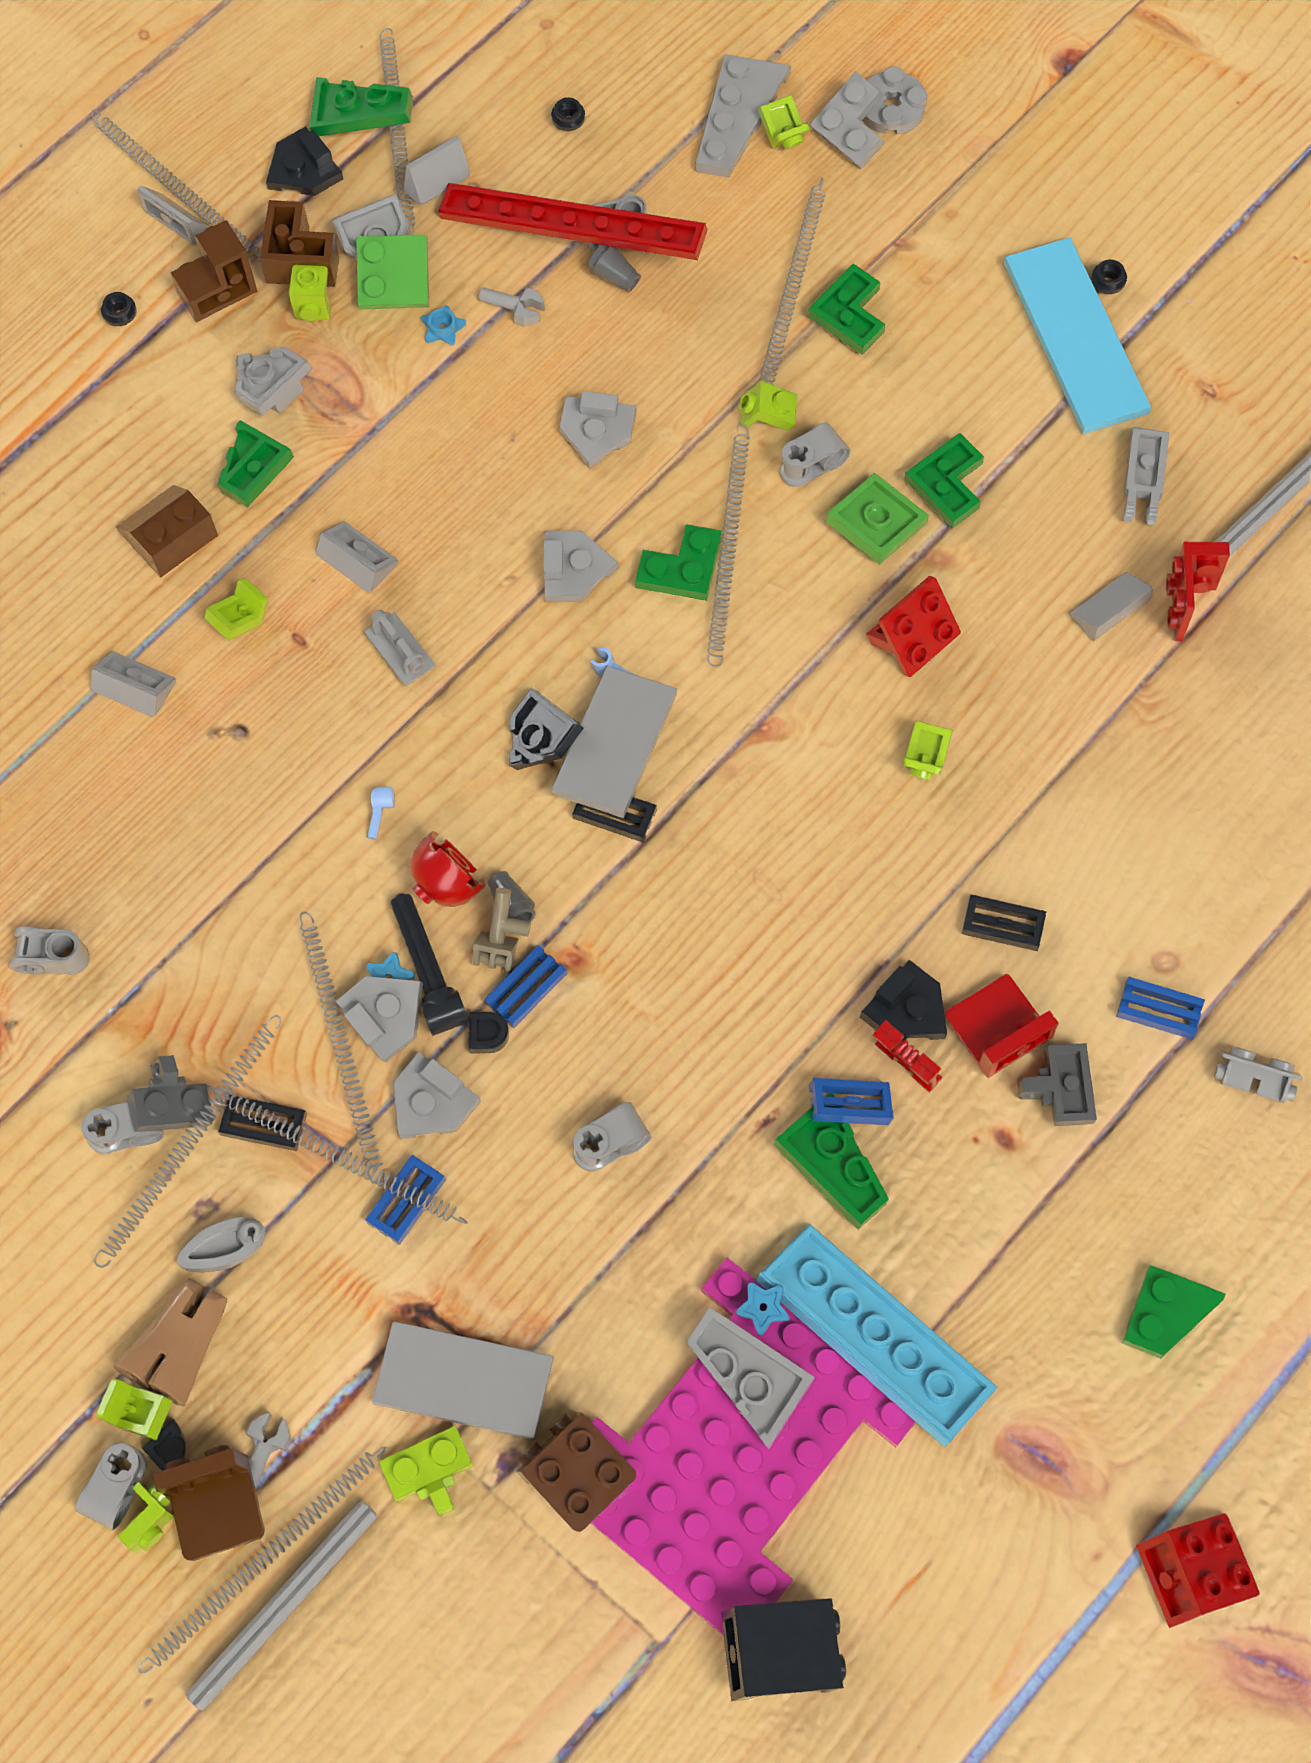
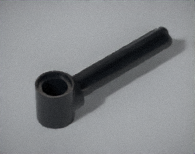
(441, 1004)

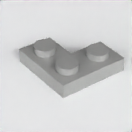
(842, 118)

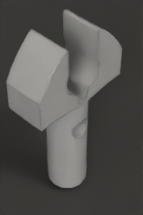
(517, 304)
(262, 1448)

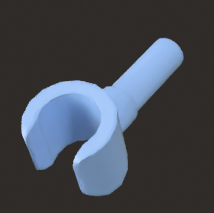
(606, 655)
(381, 798)

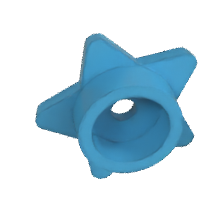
(439, 317)
(390, 966)
(774, 1310)

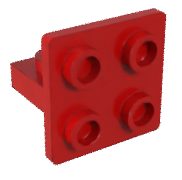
(916, 627)

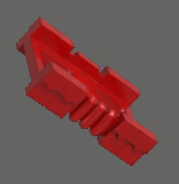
(891, 1043)

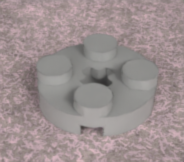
(910, 96)

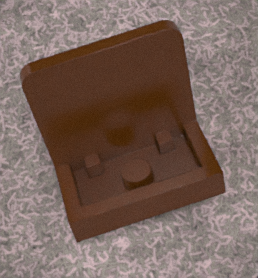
(576, 1470)
(212, 1501)

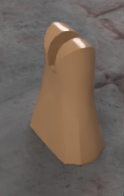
(174, 1344)

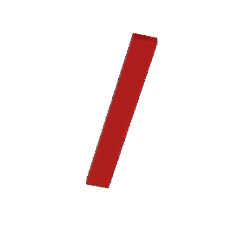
(573, 221)

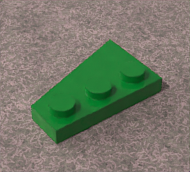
(357, 108)
(834, 1165)

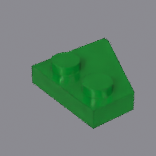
(252, 464)
(1167, 1311)

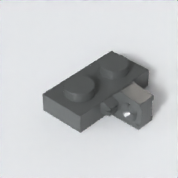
(1064, 1085)
(167, 1100)

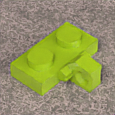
(428, 1469)

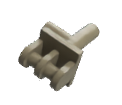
(495, 947)

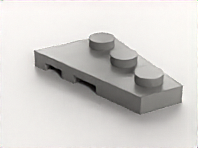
(752, 1374)

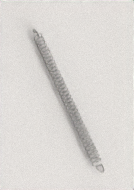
(391, 129)
(256, 252)
(786, 288)
(729, 546)
(340, 1042)
(184, 1138)
(342, 1153)
(260, 1555)

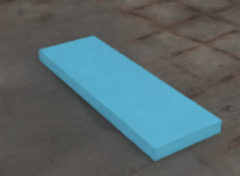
(1077, 336)
(877, 1335)

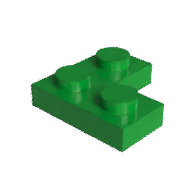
(842, 309)
(940, 477)
(684, 574)

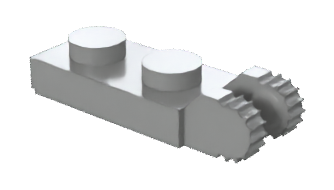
(1145, 472)

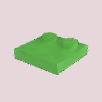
(392, 272)
(877, 518)

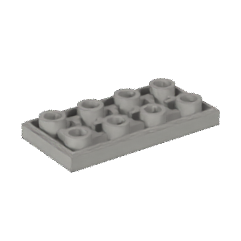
(615, 742)
(463, 1380)

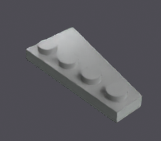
(734, 113)

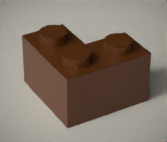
(291, 243)
(218, 276)

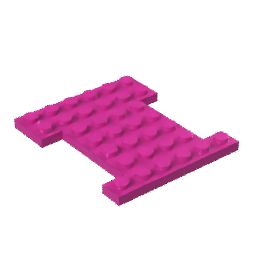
(710, 1485)

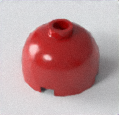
(443, 873)

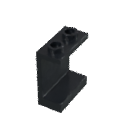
(782, 1648)

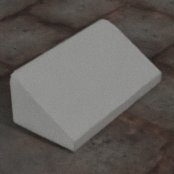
(433, 171)
(171, 214)
(355, 556)
(1111, 605)
(131, 683)

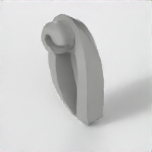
(222, 1245)

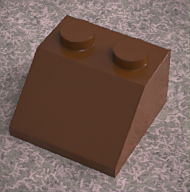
(169, 529)

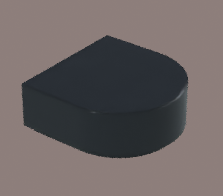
(487, 1032)

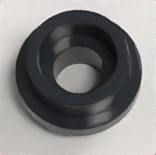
(568, 107)
(1109, 269)
(118, 301)

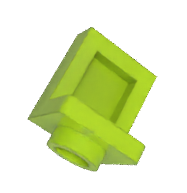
(783, 123)
(309, 292)
(769, 405)
(238, 612)
(927, 749)
(134, 1409)
(147, 1526)

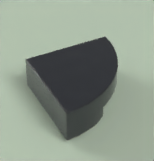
(168, 1446)

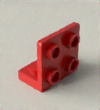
(1193, 571)
(1000, 1025)
(1197, 1569)

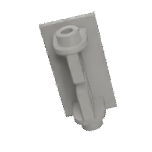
(398, 647)
(1274, 1078)

